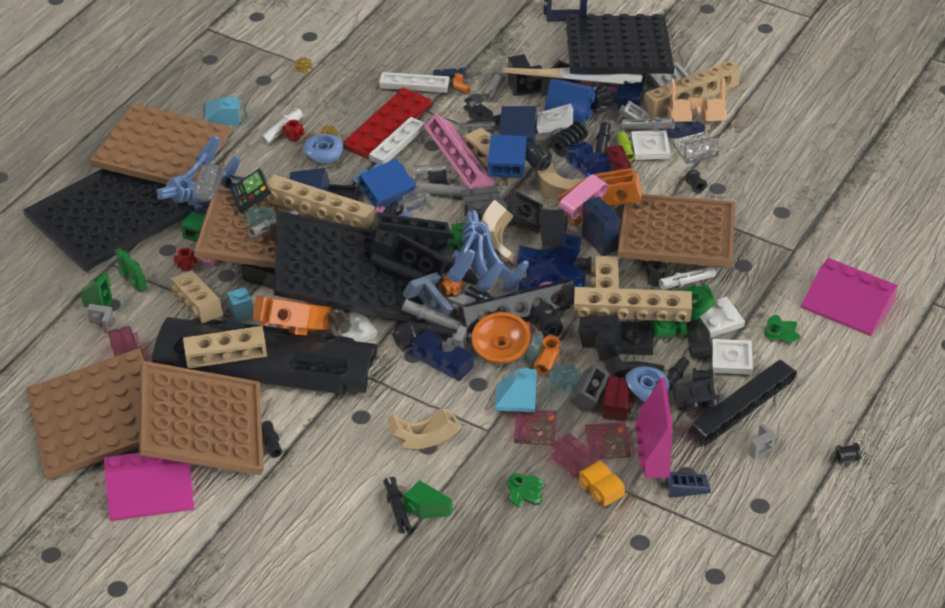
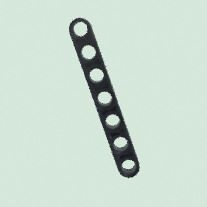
(742, 402)

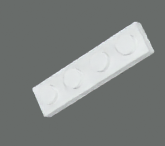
(414, 82)
(397, 141)

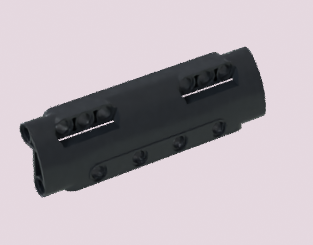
(282, 351)

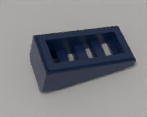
(676, 488)

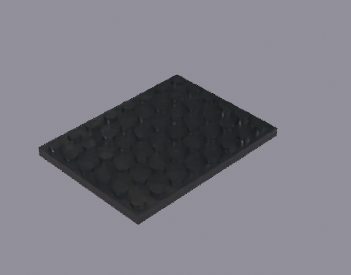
(618, 44)
(104, 214)
(331, 267)

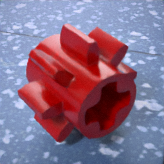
(293, 130)
(185, 259)

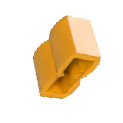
(601, 483)

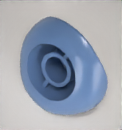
(323, 148)
(643, 381)

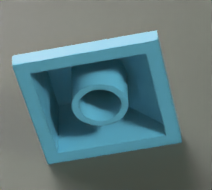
(223, 110)
(517, 391)

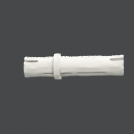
(277, 129)
(680, 280)

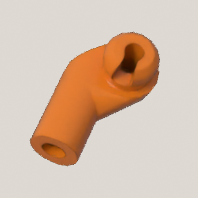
(459, 85)

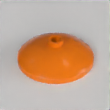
(497, 330)

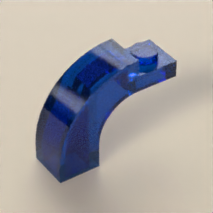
(565, 251)
(551, 272)

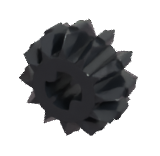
(602, 98)

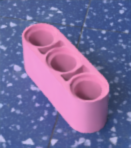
(588, 189)

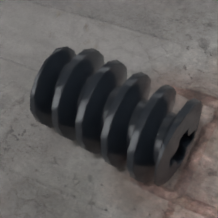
(568, 136)

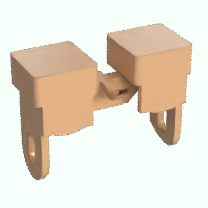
(711, 109)

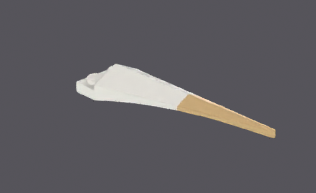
(564, 73)

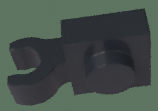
(476, 111)

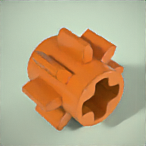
(450, 287)

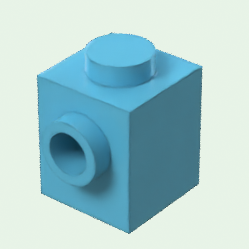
(240, 304)

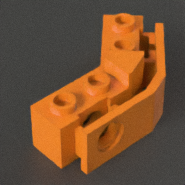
(623, 188)
(298, 315)

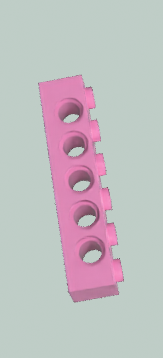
(458, 153)

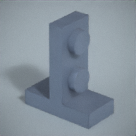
(426, 290)

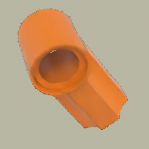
(547, 355)

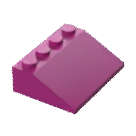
(850, 296)
(655, 433)
(146, 486)

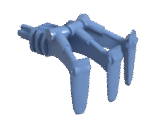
(182, 188)
(482, 258)

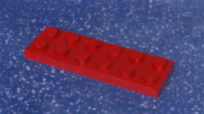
(386, 121)

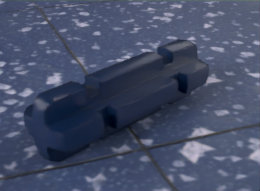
(450, 72)

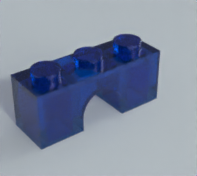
(630, 92)
(585, 160)
(453, 363)

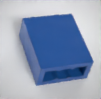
(566, 92)
(507, 156)
(386, 183)

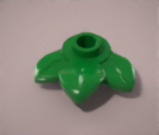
(781, 330)
(527, 489)

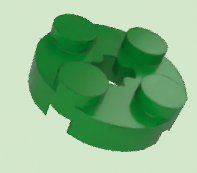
(704, 298)

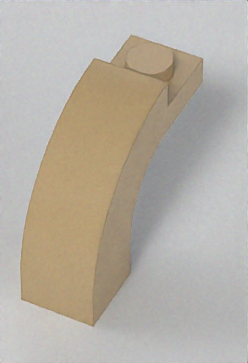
(552, 184)
(497, 218)
(425, 433)

